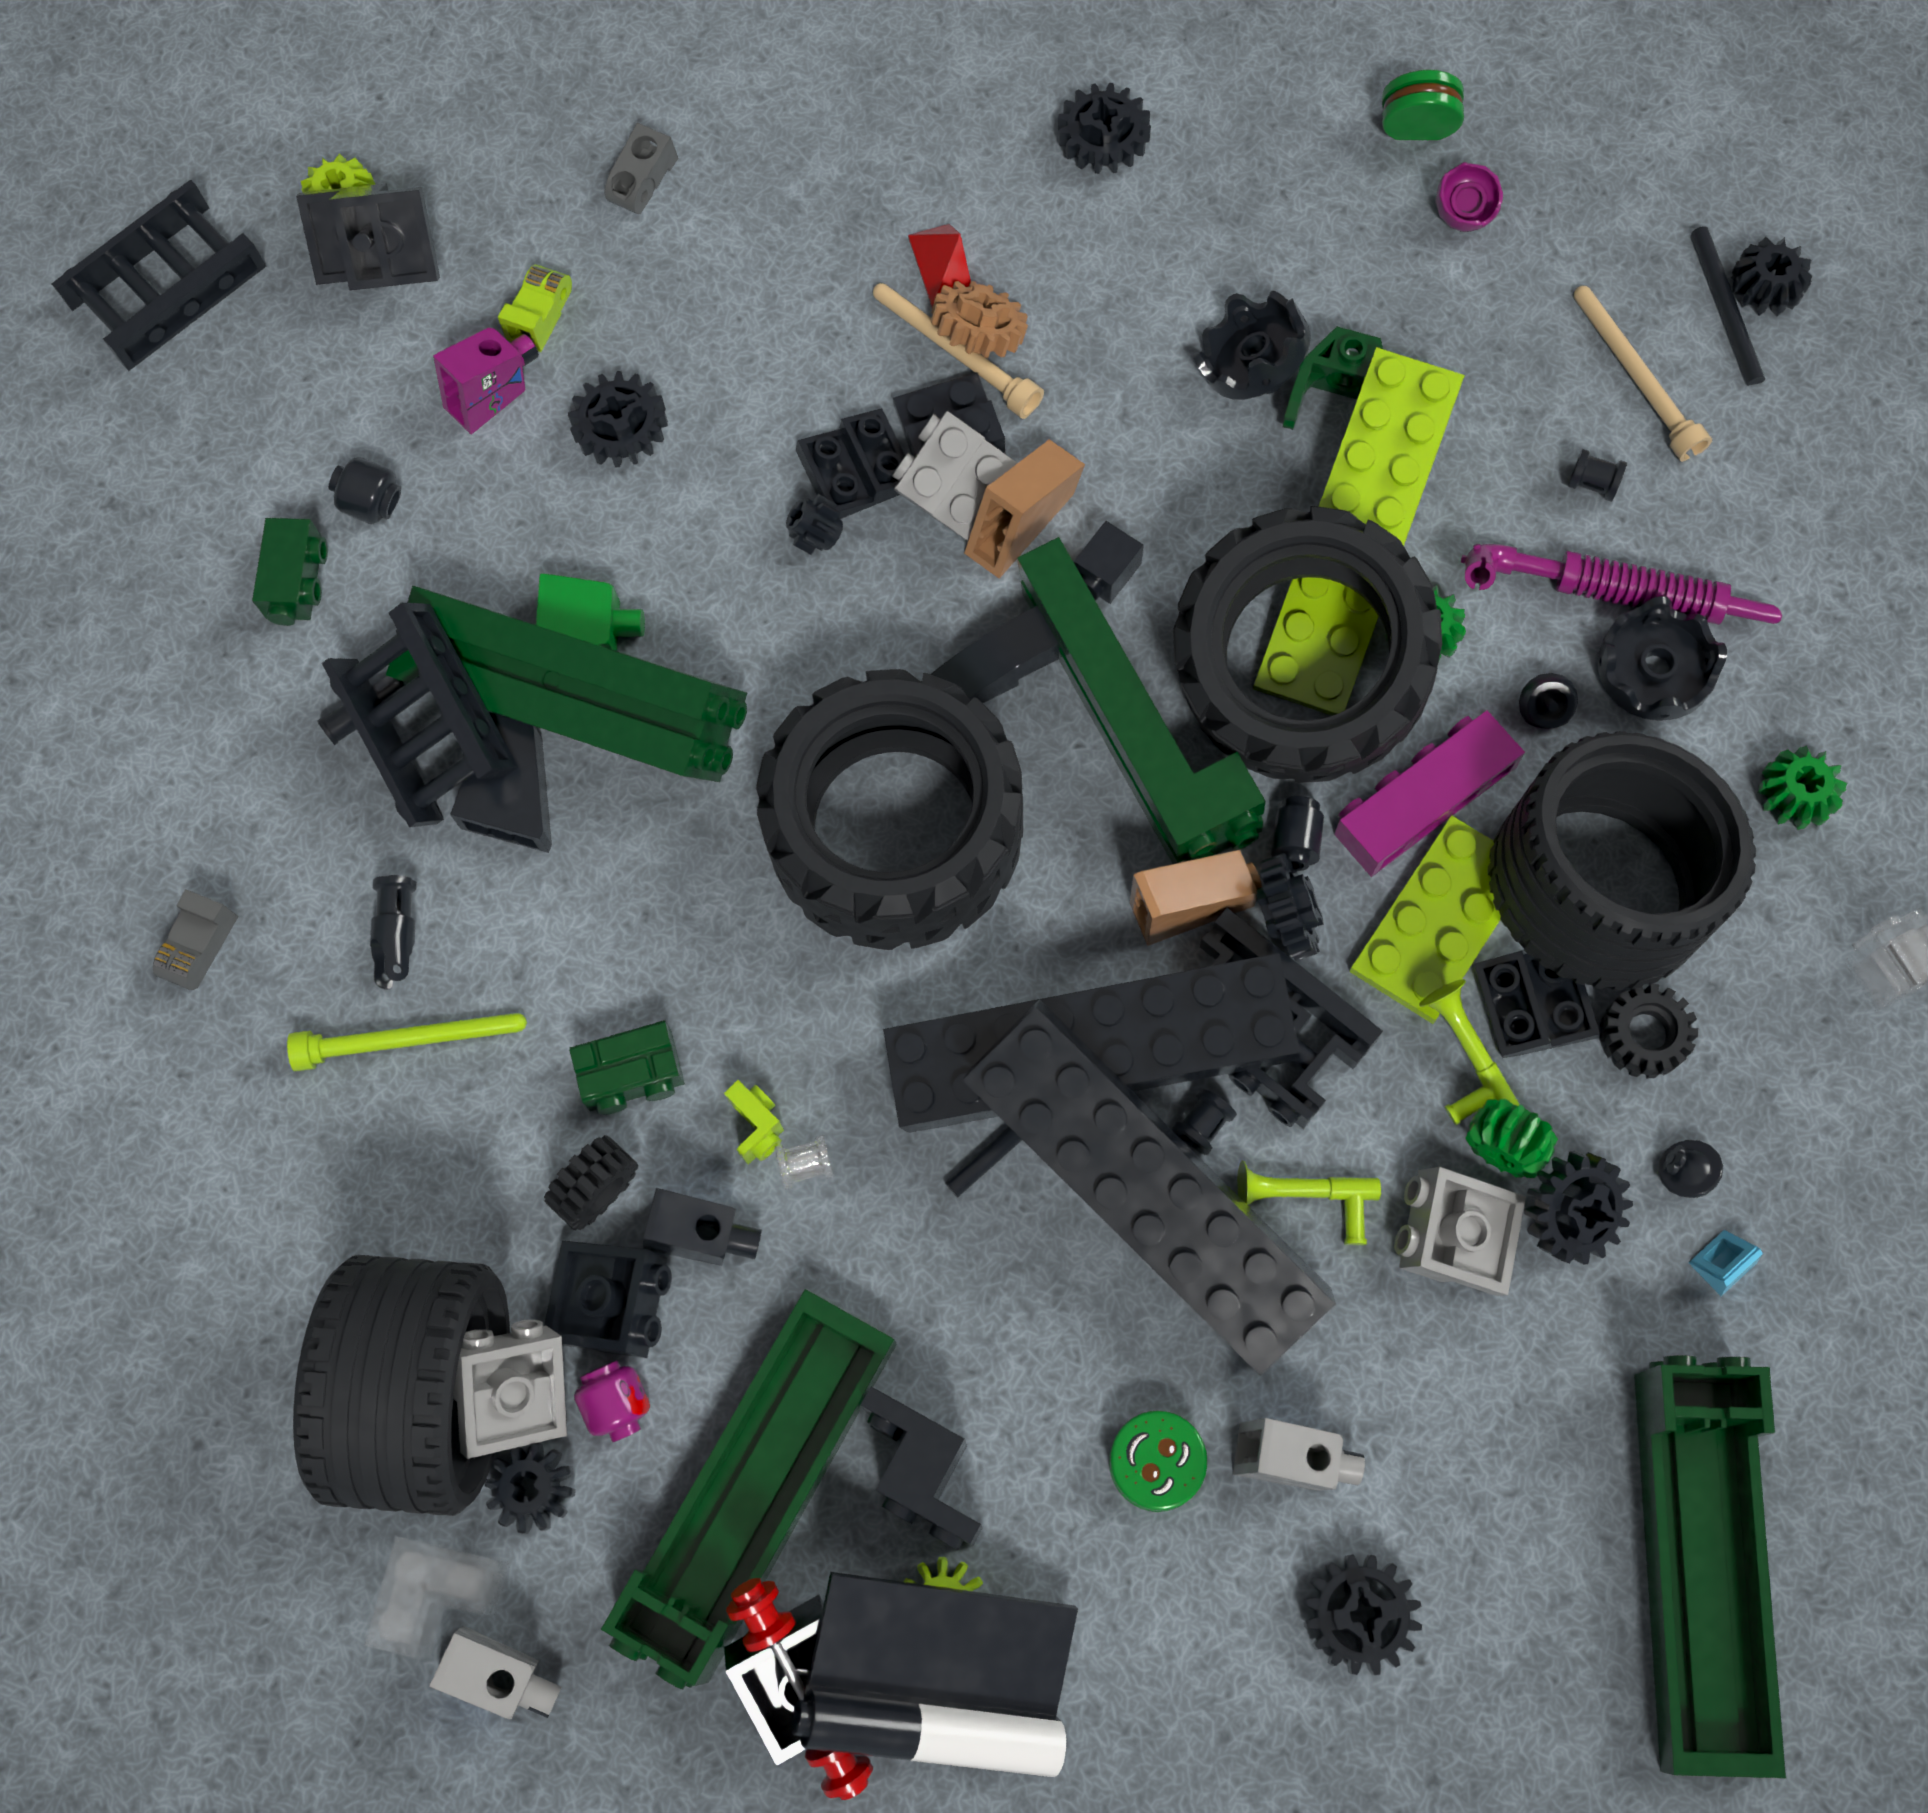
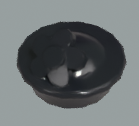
(1548, 701)
(1690, 1168)

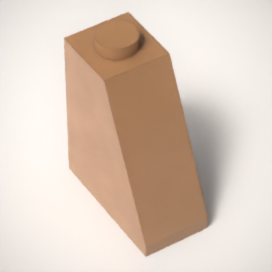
(1021, 506)
(1192, 894)

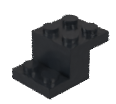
(368, 236)
(920, 1468)

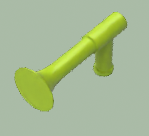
(1449, 1005)
(1351, 1190)

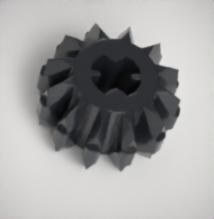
(1771, 276)
(547, 1484)

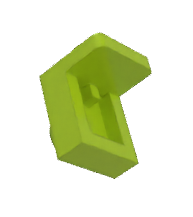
(755, 1109)

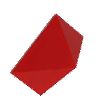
(940, 258)

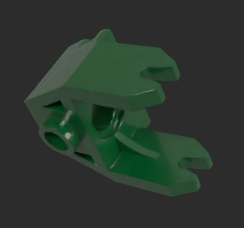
(1325, 364)

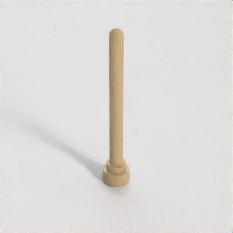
(1020, 394)
(1684, 433)

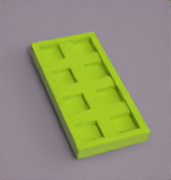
(1434, 922)

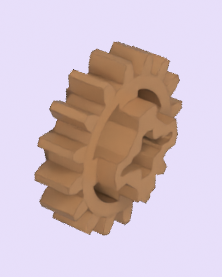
(979, 319)

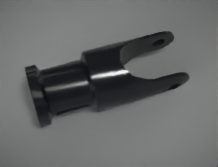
(392, 928)

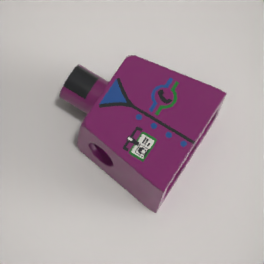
(482, 375)

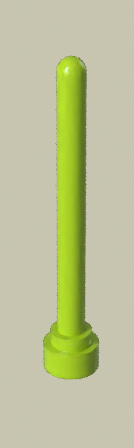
(308, 1049)

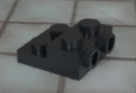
(961, 397)
(608, 1298)

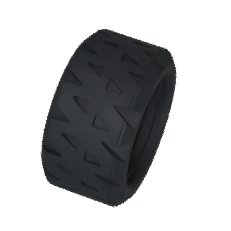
(1294, 546)
(874, 718)

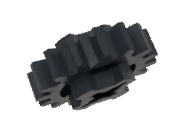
(1104, 128)
(603, 435)
(1289, 907)
(1577, 1232)
(1370, 1640)

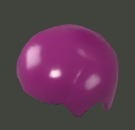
(1472, 190)

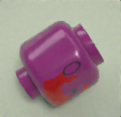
(612, 1401)

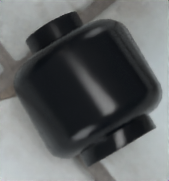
(364, 490)

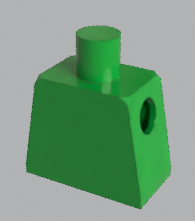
(586, 610)

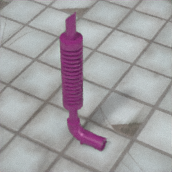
(1616, 582)

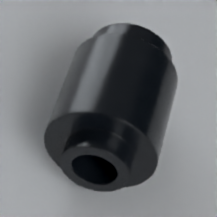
(1298, 831)

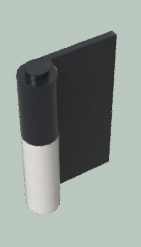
(937, 1676)

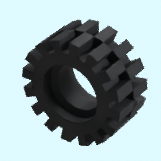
(1661, 1006)
(590, 1182)

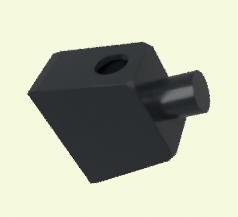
(673, 1231)

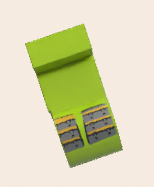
(536, 305)

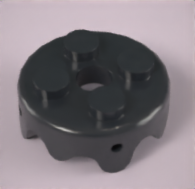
(1268, 329)
(1680, 640)

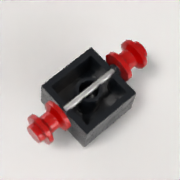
(772, 1673)

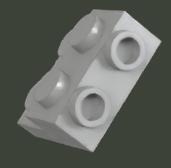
(951, 472)
(1460, 1230)
(510, 1389)

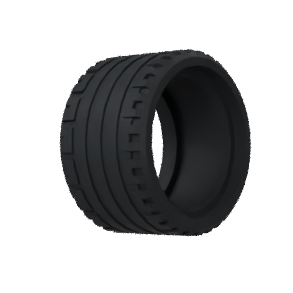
(1666, 797)
(380, 1382)

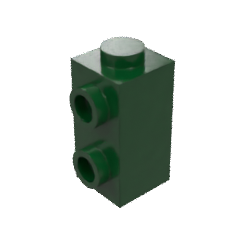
(288, 570)

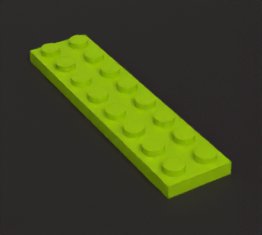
(1376, 478)

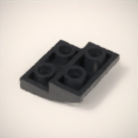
(853, 462)
(1533, 1005)

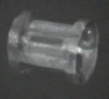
(804, 1162)

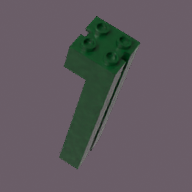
(588, 690)
(1188, 810)
(749, 1492)
(1709, 1566)

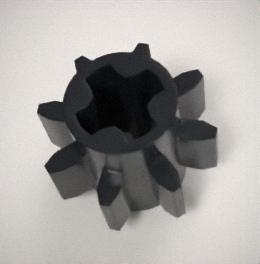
(814, 524)

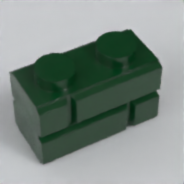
(627, 1068)

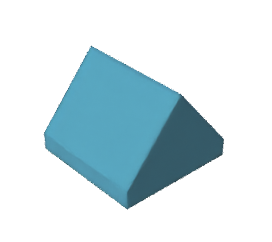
(1725, 1261)

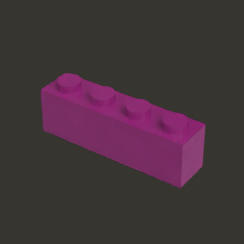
(1428, 792)

